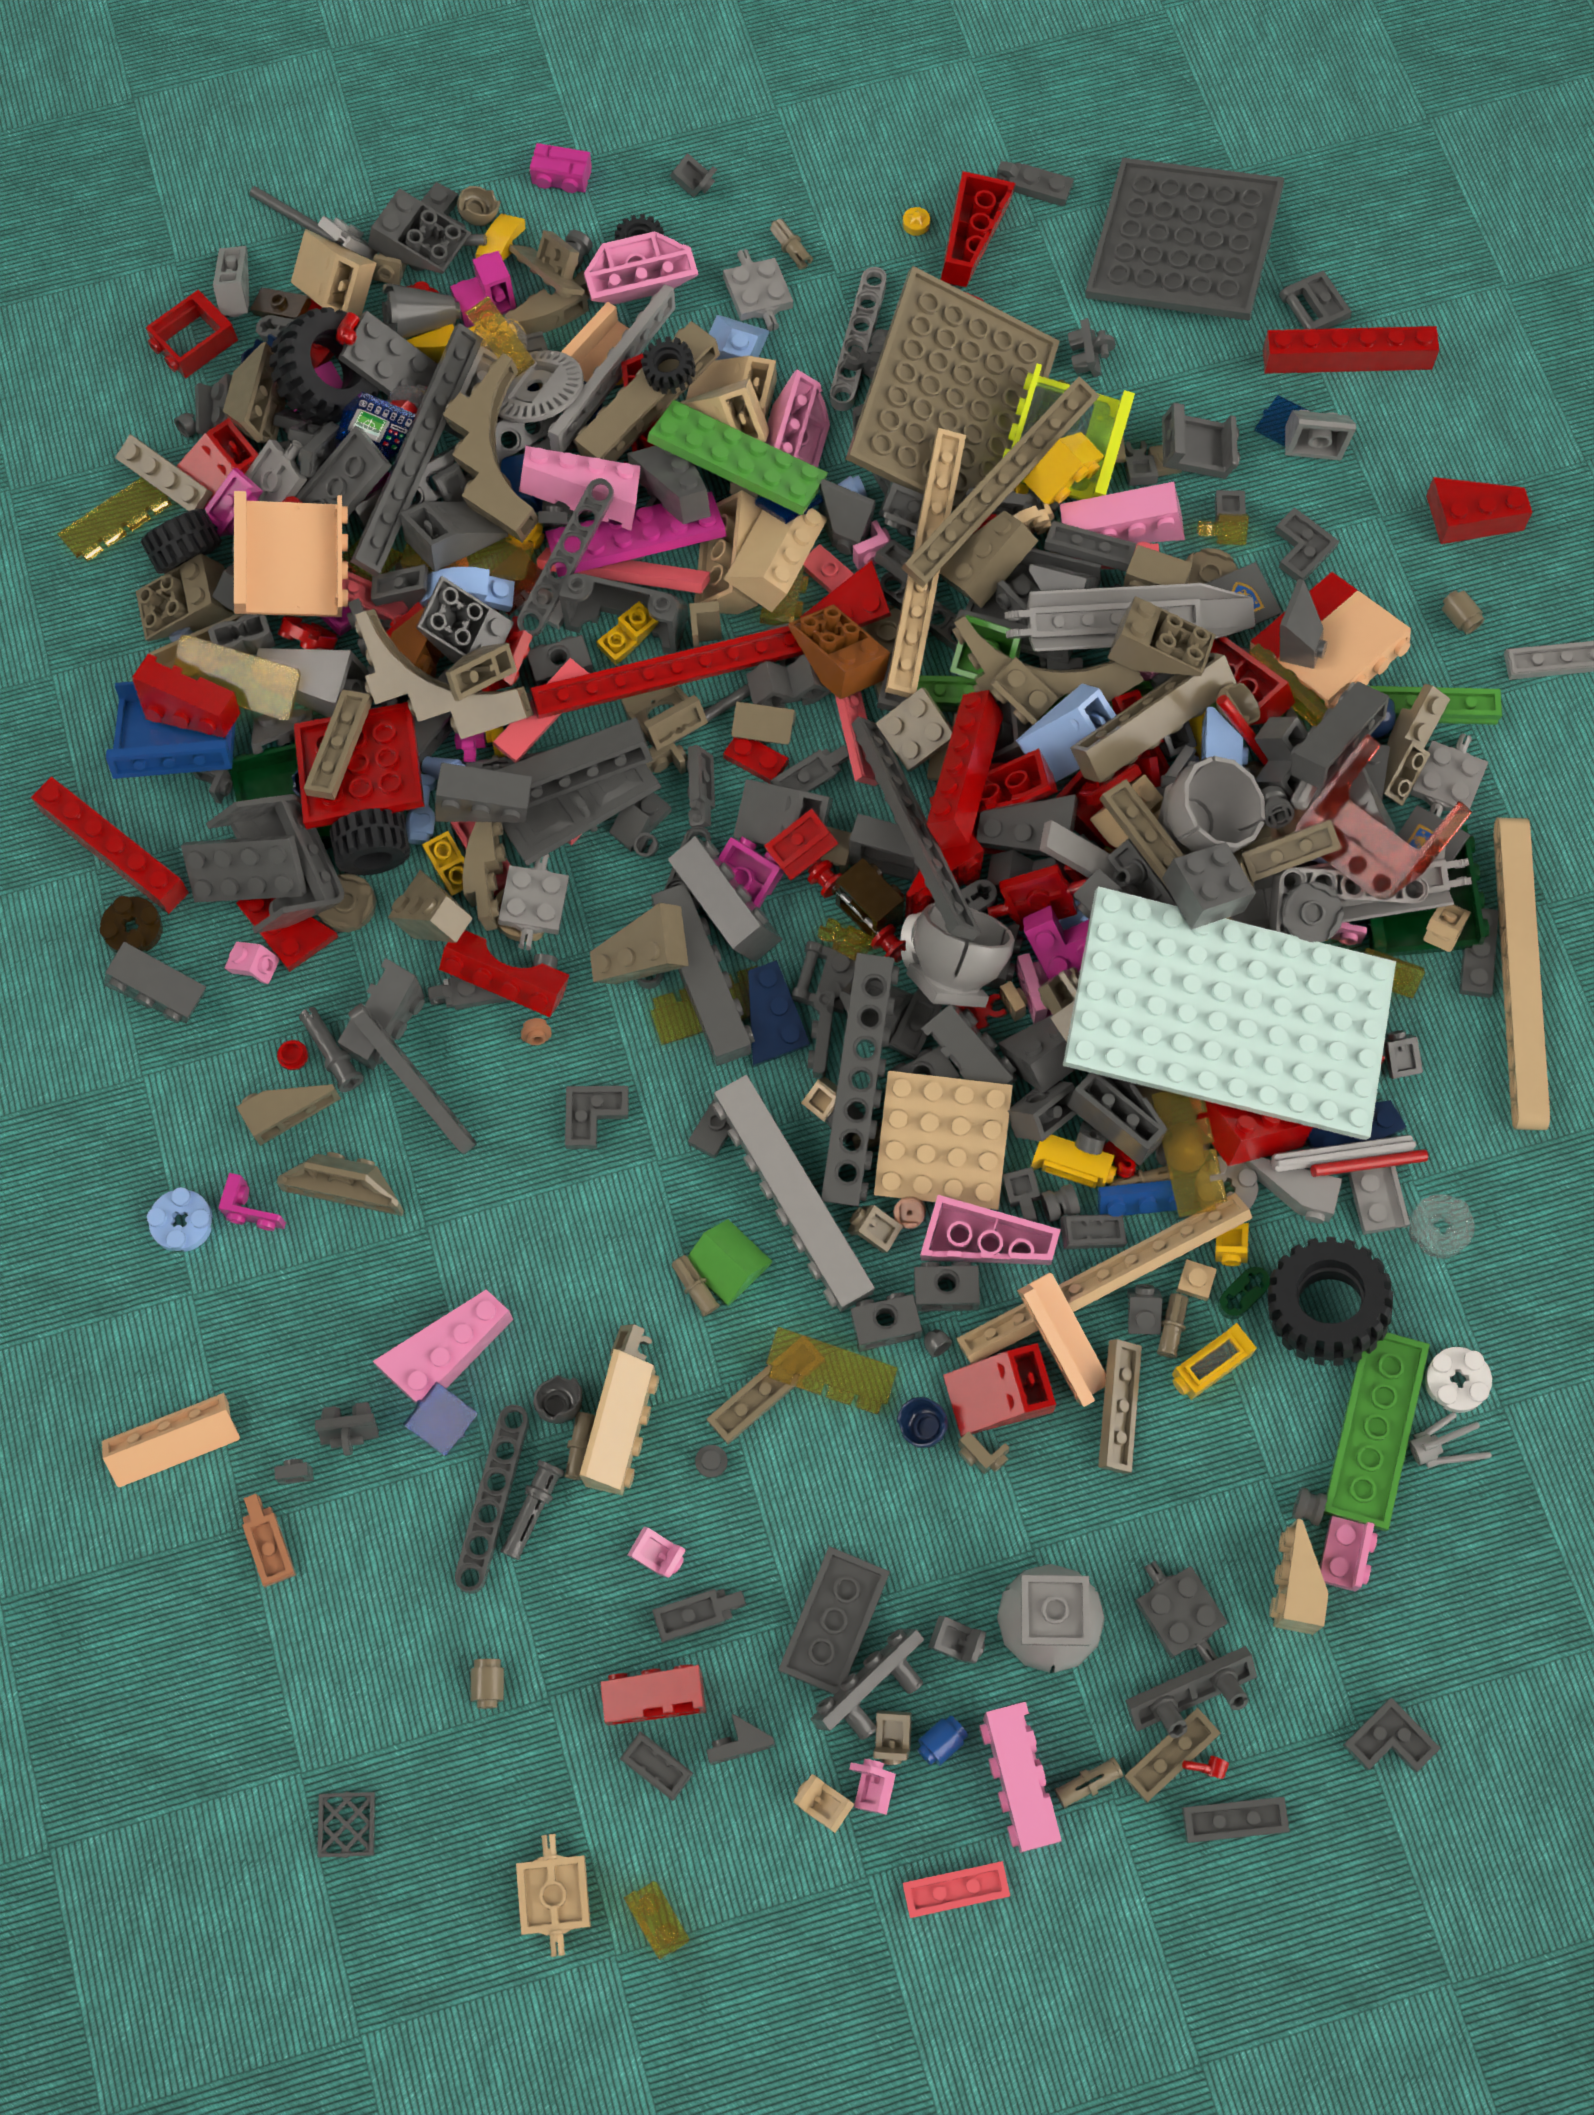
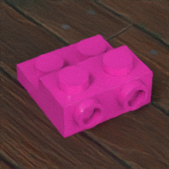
(752, 870)

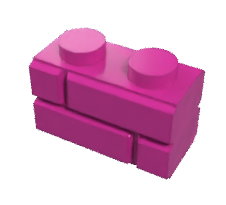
(560, 168)

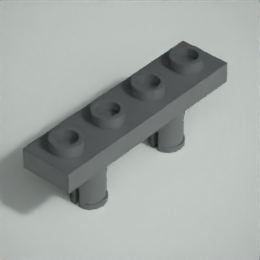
(1137, 874)
(857, 1686)
(1192, 1688)

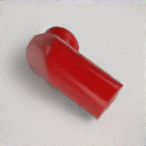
(345, 330)
(1125, 1165)

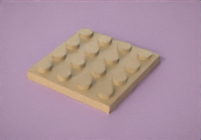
(943, 1139)

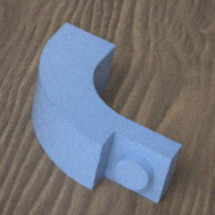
(476, 581)

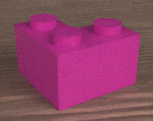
(491, 280)
(1053, 946)

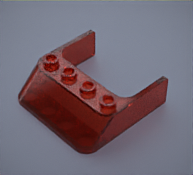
(1370, 851)

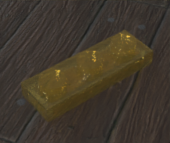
(499, 334)

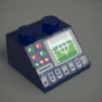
(379, 419)

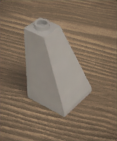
(322, 675)

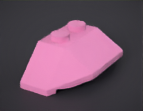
(638, 268)
(799, 419)

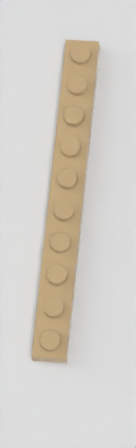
(919, 601)
(1110, 1275)

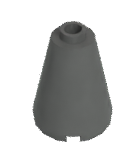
(416, 310)

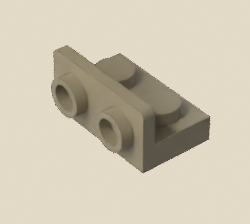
(1023, 691)

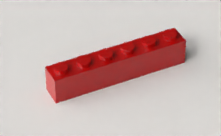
(1350, 349)
(965, 770)
(110, 845)

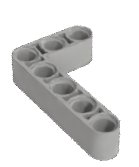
(1336, 881)

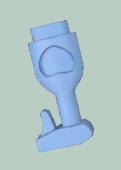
(421, 820)

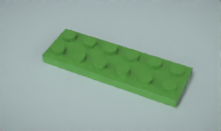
(737, 457)
(1376, 1431)

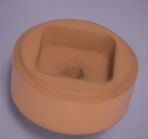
(909, 1212)

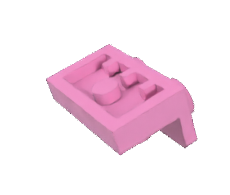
(1031, 978)
(1347, 1553)

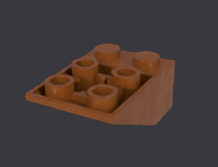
(416, 645)
(840, 651)

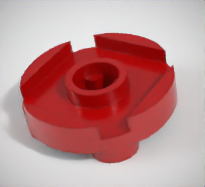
(311, 636)

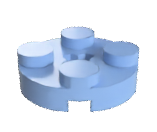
(163, 1216)

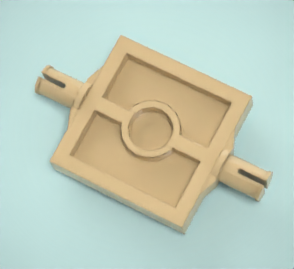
(553, 1895)

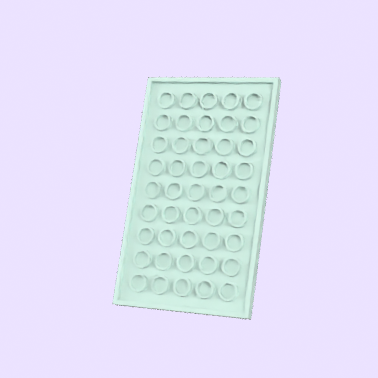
(1231, 1014)

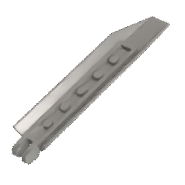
(1092, 616)
(1436, 875)

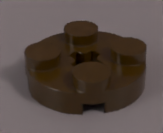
(126, 910)

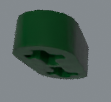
(1249, 1298)

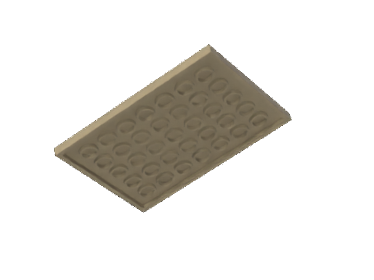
(946, 368)

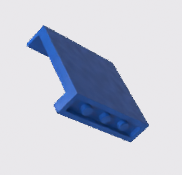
(159, 748)

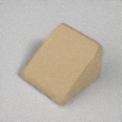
(821, 1098)

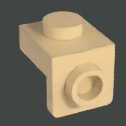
(823, 1803)

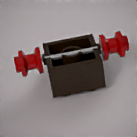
(866, 901)

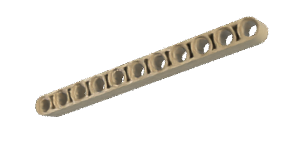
(1521, 975)

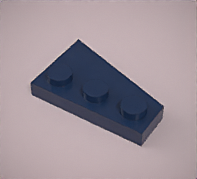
(773, 1016)
(1385, 1125)

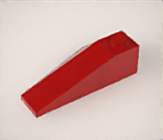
(1267, 687)
(1017, 782)

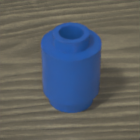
(942, 1741)

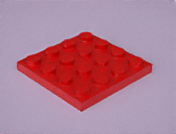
(379, 774)

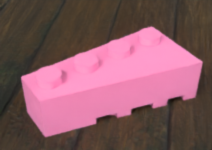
(565, 477)
(1130, 515)
(983, 1235)
(445, 1346)
(1020, 1778)

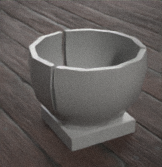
(1213, 805)
(954, 967)
(1051, 1618)

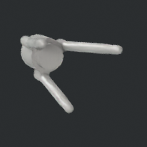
(1427, 1448)

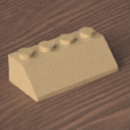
(717, 555)
(774, 556)
(618, 1424)

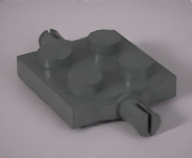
(1181, 1612)

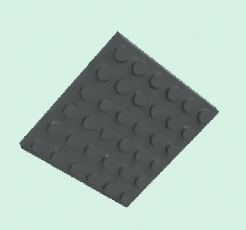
(1185, 238)

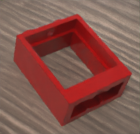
(177, 319)

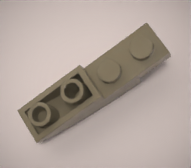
(548, 312)
(1409, 740)
(481, 864)

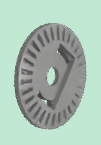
(561, 386)

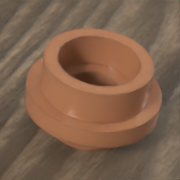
(535, 1031)

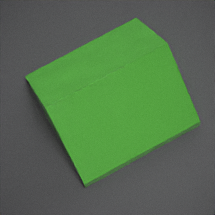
(993, 634)
(728, 1261)

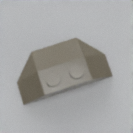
(254, 397)
(341, 1181)

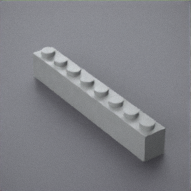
(793, 1193)

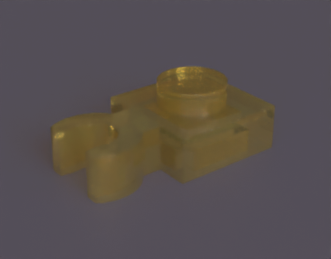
(846, 941)

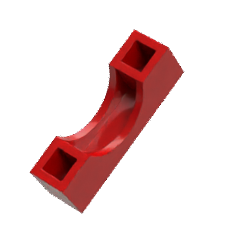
(534, 987)

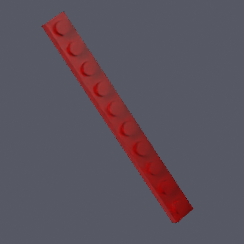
(664, 671)

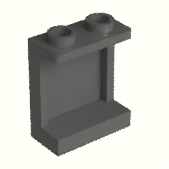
(1199, 443)

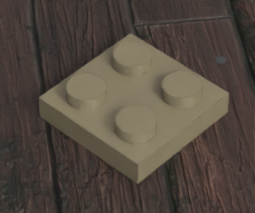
(916, 729)

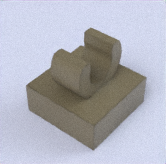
(629, 1339)

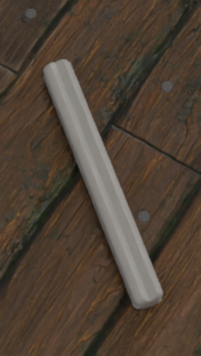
(1305, 1158)

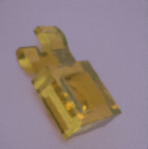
(1229, 529)

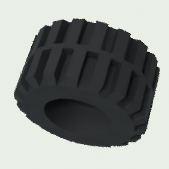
(180, 540)
(369, 841)

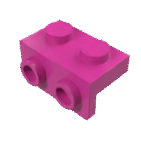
(221, 506)

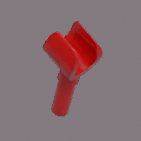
(1215, 1768)

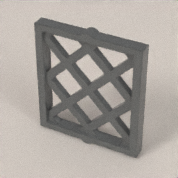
(370, 1824)

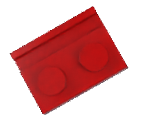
(801, 844)

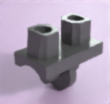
(1093, 345)
(347, 1430)

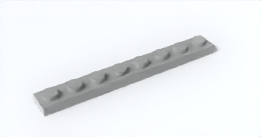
(610, 371)

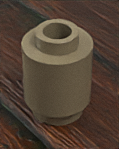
(1462, 611)
(487, 1683)

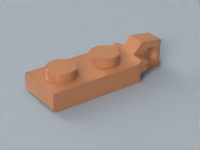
(266, 1543)

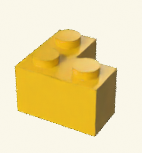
(1063, 464)

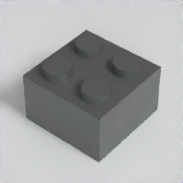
(1208, 885)

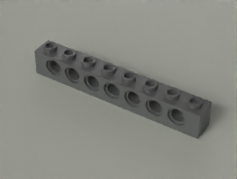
(443, 460)
(867, 969)

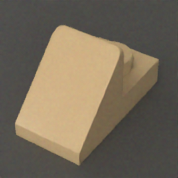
(1446, 926)

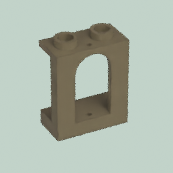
(672, 723)

